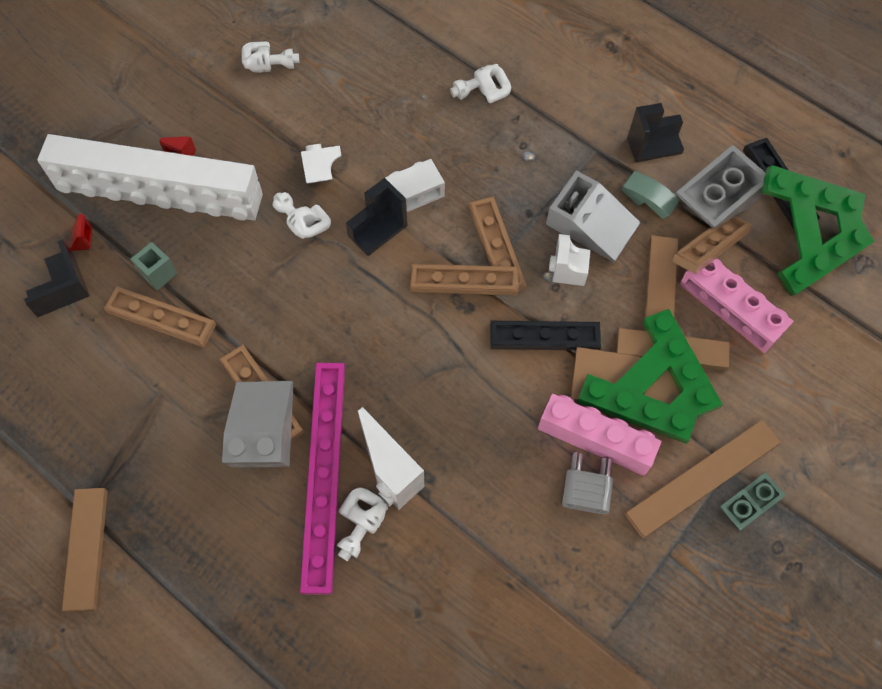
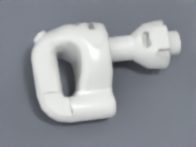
(262, 60)
(483, 80)
(302, 218)
(365, 520)

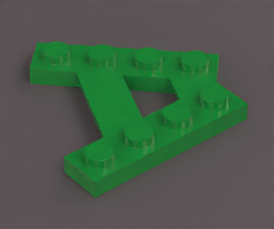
(806, 197)
(627, 397)

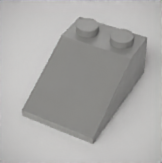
(724, 187)
(259, 425)

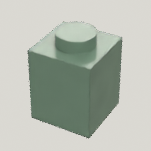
(154, 266)

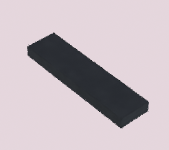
(764, 156)
(544, 335)

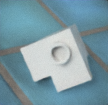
(318, 162)
(570, 263)

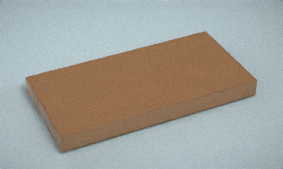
(611, 368)

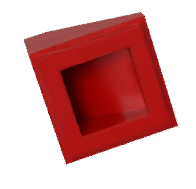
(178, 145)
(81, 234)

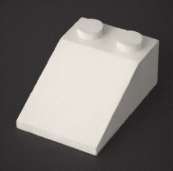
(396, 472)

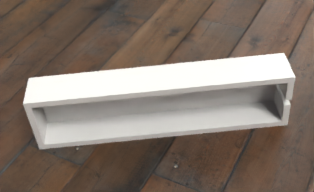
(151, 177)

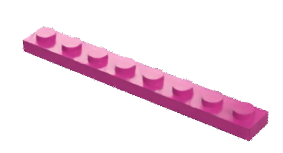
(323, 480)

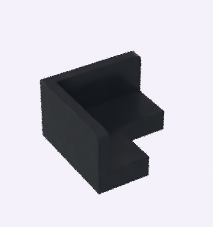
(654, 135)
(380, 220)
(64, 289)

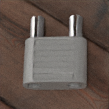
(588, 490)

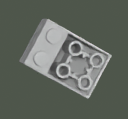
(592, 217)

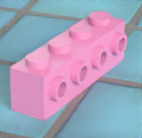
(737, 304)
(599, 434)

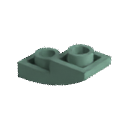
(645, 189)
(752, 501)

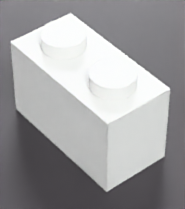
(419, 184)

